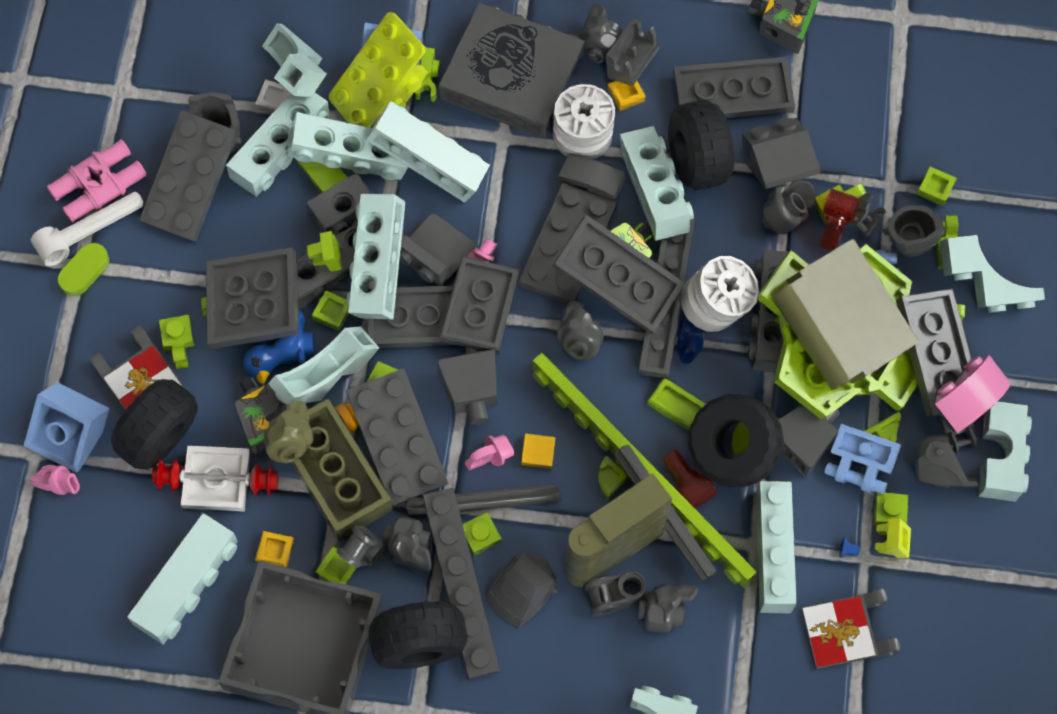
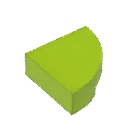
(740, 440)
(610, 477)

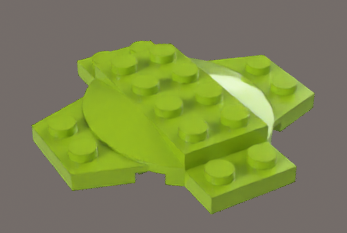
(797, 371)

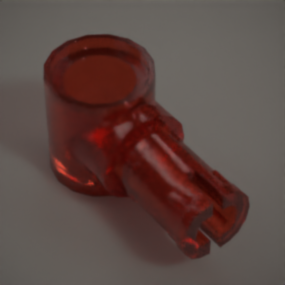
(839, 211)
(691, 485)

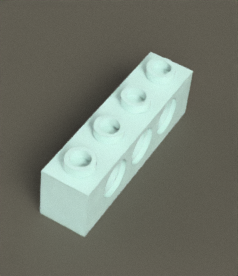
(336, 135)
(262, 144)
(655, 183)
(384, 270)

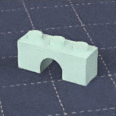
(1005, 477)

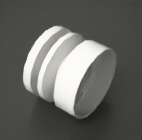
(583, 121)
(719, 293)

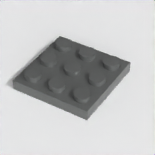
(252, 298)

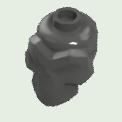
(599, 34)
(788, 206)
(579, 332)
(409, 544)
(664, 606)

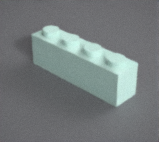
(428, 152)
(775, 547)
(183, 579)

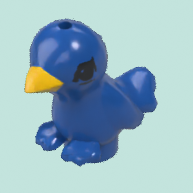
(264, 358)

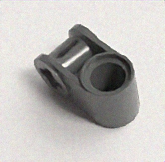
(362, 548)
(613, 594)

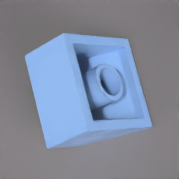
(65, 426)

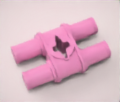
(94, 194)

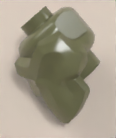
(289, 434)

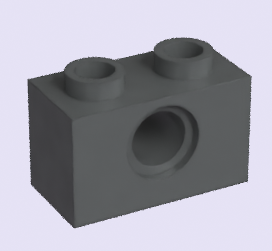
(324, 206)

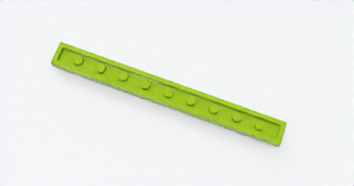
(609, 438)

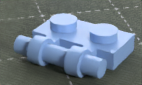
(867, 450)

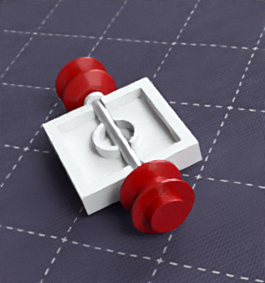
(215, 478)

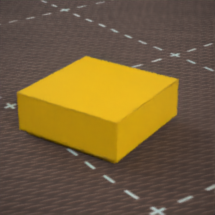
(626, 95)
(538, 451)
(275, 549)

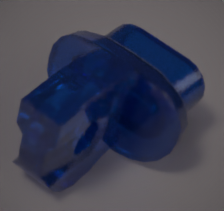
(689, 341)

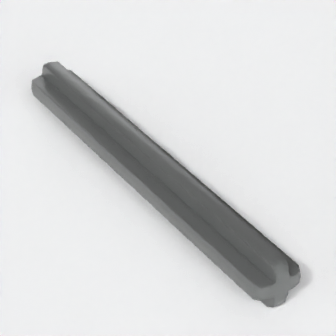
(493, 499)
(673, 525)

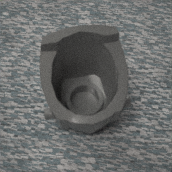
(218, 109)
(914, 230)
(938, 464)
(522, 589)

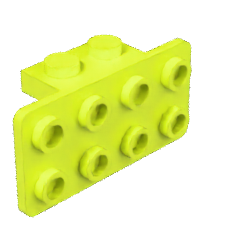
(380, 73)

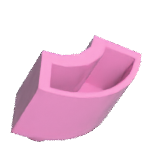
(972, 392)

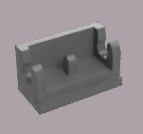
(631, 53)

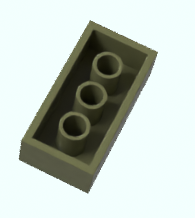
(340, 475)

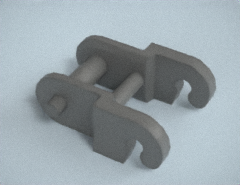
(871, 222)
(971, 439)

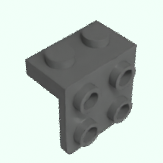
(435, 250)

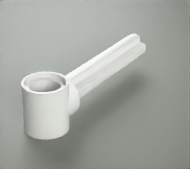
(54, 244)

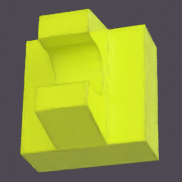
(897, 540)

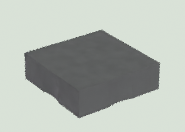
(301, 641)

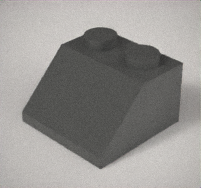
(780, 152)

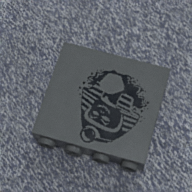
(510, 69)

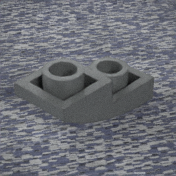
(593, 175)

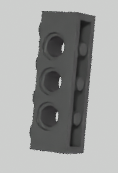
(323, 278)
(762, 352)

